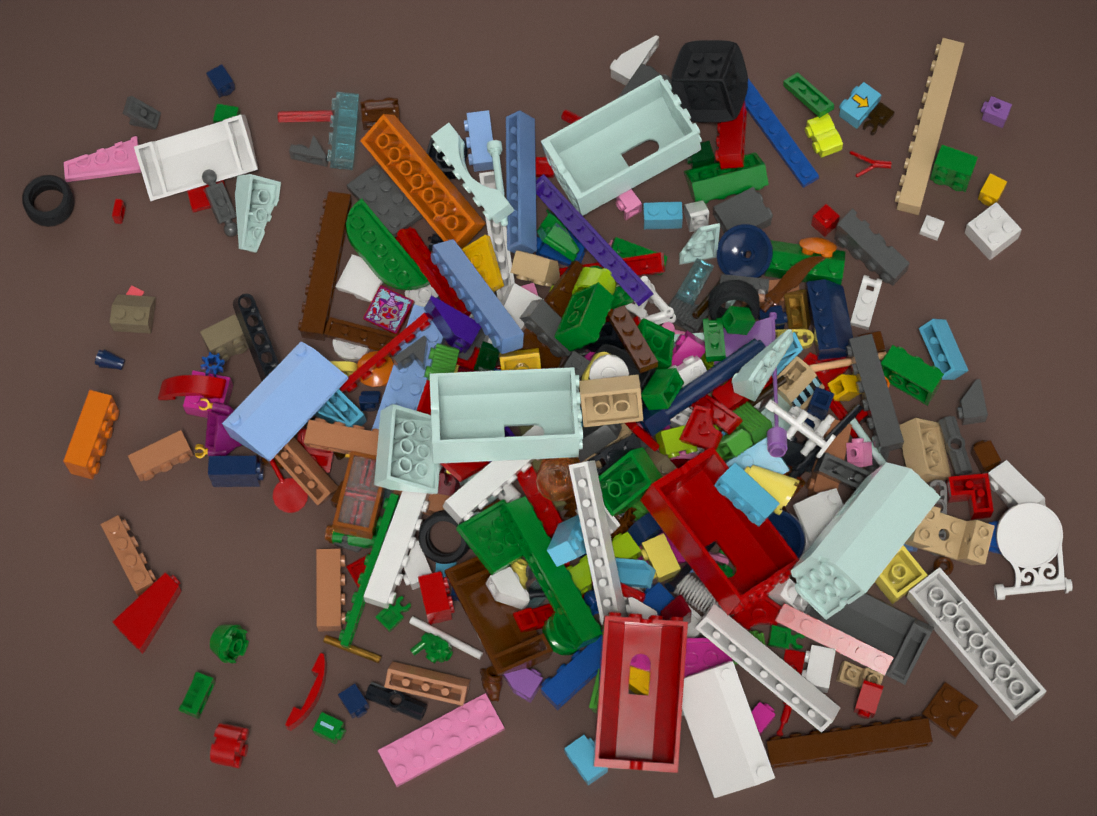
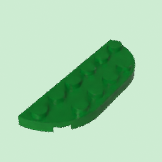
(382, 250)

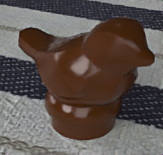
(491, 683)

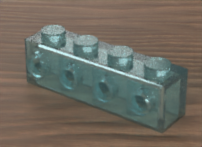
(344, 130)

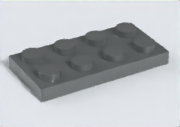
(385, 199)

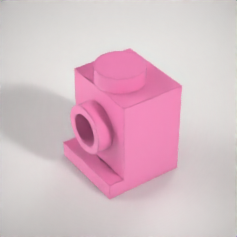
(629, 204)
(859, 452)

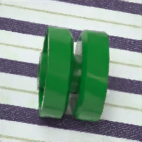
(557, 636)

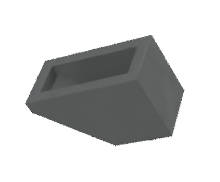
(972, 406)

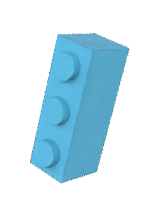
(943, 349)
(746, 494)

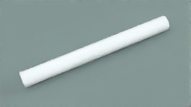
(446, 637)

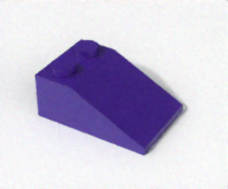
(454, 326)

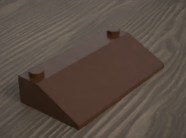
(494, 621)

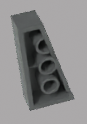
(870, 248)

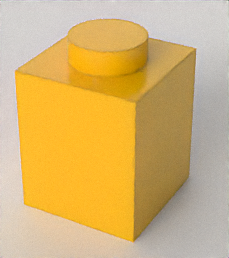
(992, 190)
(844, 387)

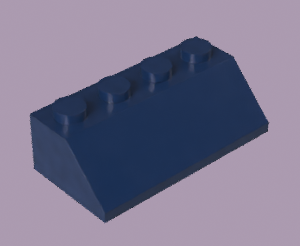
(828, 318)

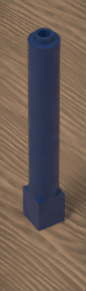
(657, 420)

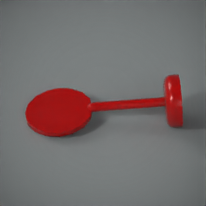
(288, 493)

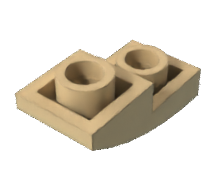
(854, 675)

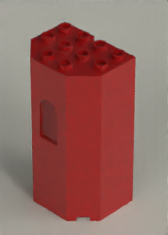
(697, 515)
(632, 728)

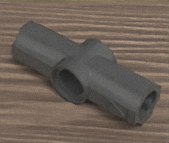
(958, 457)

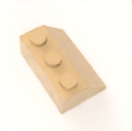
(611, 400)
(925, 449)

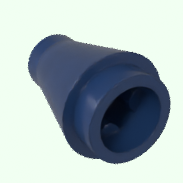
(109, 360)

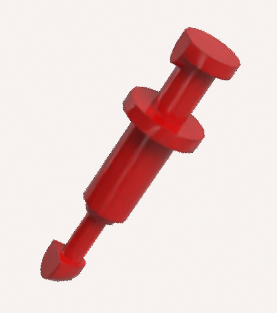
(784, 718)

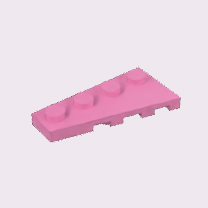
(104, 163)

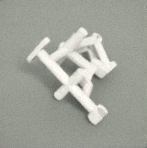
(657, 318)
(796, 418)

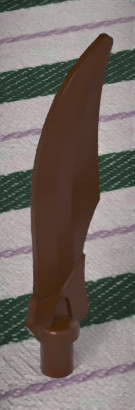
(789, 281)

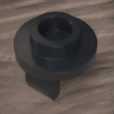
(435, 239)

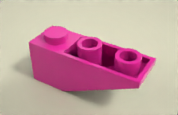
(687, 346)

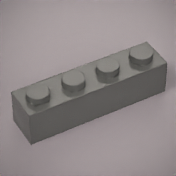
(760, 284)

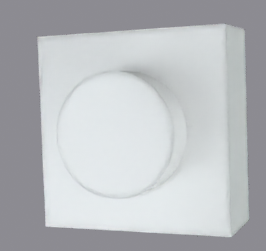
(931, 227)

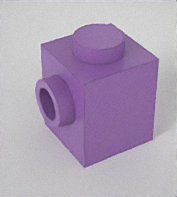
(996, 111)

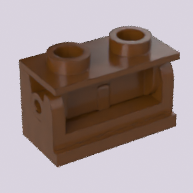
(373, 109)

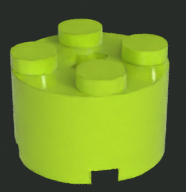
(594, 275)

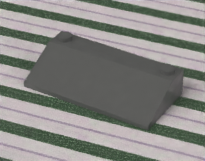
(883, 629)

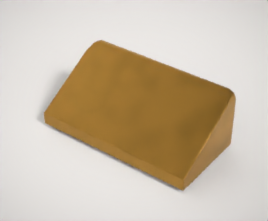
(797, 309)

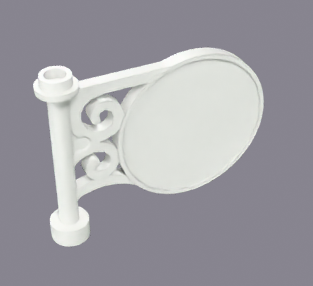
(1030, 538)

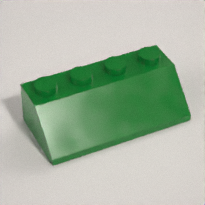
(712, 182)
(788, 254)

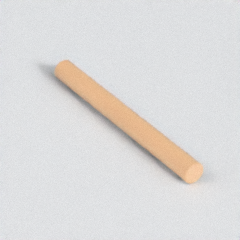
(839, 363)

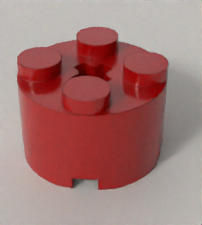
(229, 745)

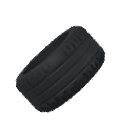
(42, 184)
(730, 291)
(427, 545)

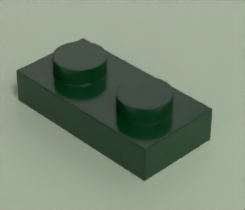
(487, 357)

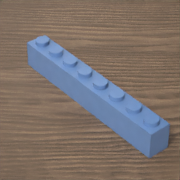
(521, 182)
(477, 296)

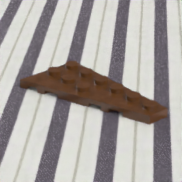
(558, 300)

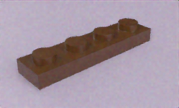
(357, 334)
(632, 339)

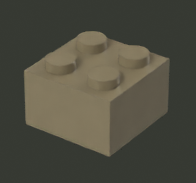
(225, 338)

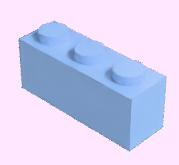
(479, 135)

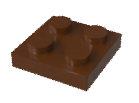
(950, 710)

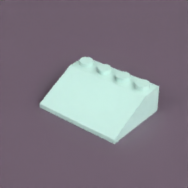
(406, 451)

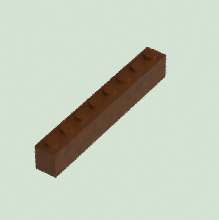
(325, 266)
(849, 743)

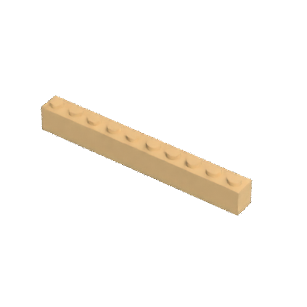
(930, 126)

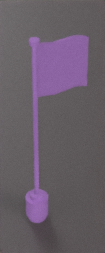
(764, 331)

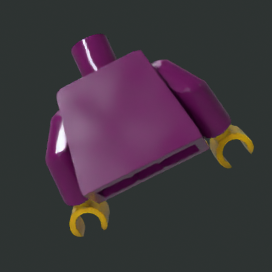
(217, 439)

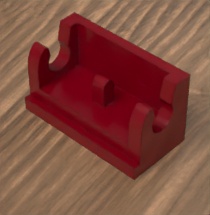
(447, 483)

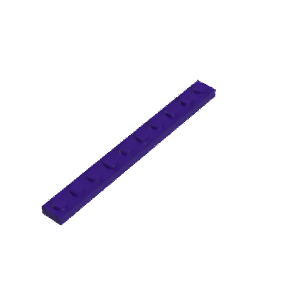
(592, 241)

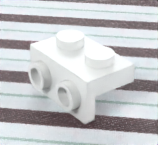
(690, 369)

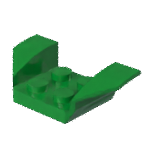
(556, 236)

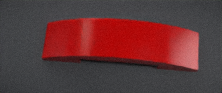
(192, 385)
(533, 619)
(298, 716)

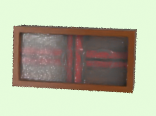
(359, 498)

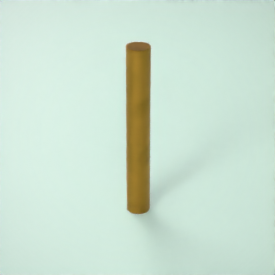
(354, 649)

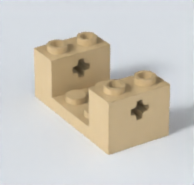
(964, 539)

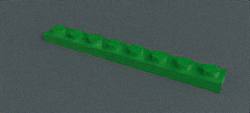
(353, 617)

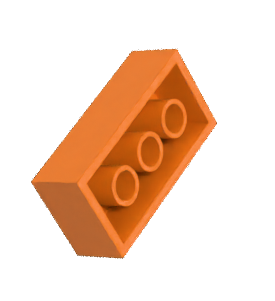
(91, 435)

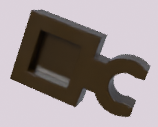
(878, 116)

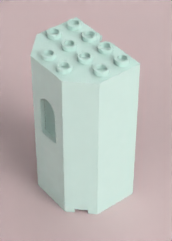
(590, 150)
(476, 406)
(862, 538)

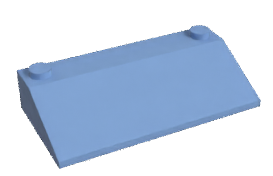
(284, 401)

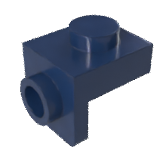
(370, 400)

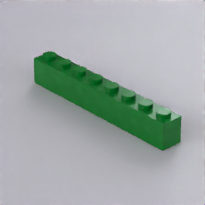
(554, 580)

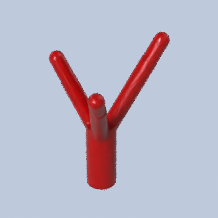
(875, 163)

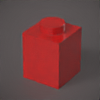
(825, 220)

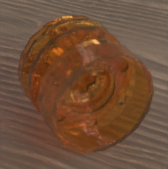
(555, 479)

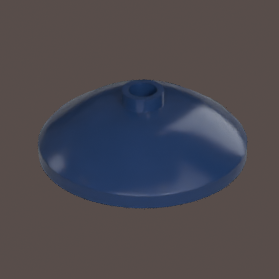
(735, 245)
(791, 530)

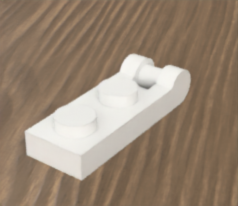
(865, 303)

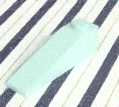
(254, 203)
(701, 245)
(759, 369)

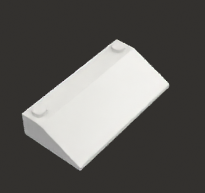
(180, 160)
(724, 730)

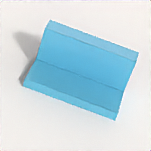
(635, 572)

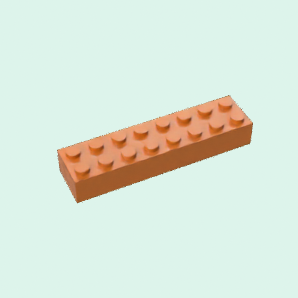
(422, 181)

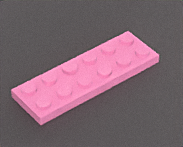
(441, 740)

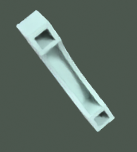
(492, 200)

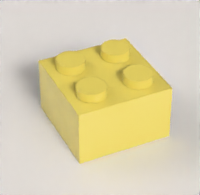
(900, 576)

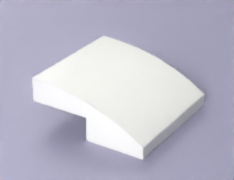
(359, 280)

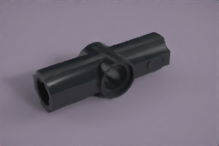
(384, 696)

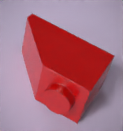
(868, 699)

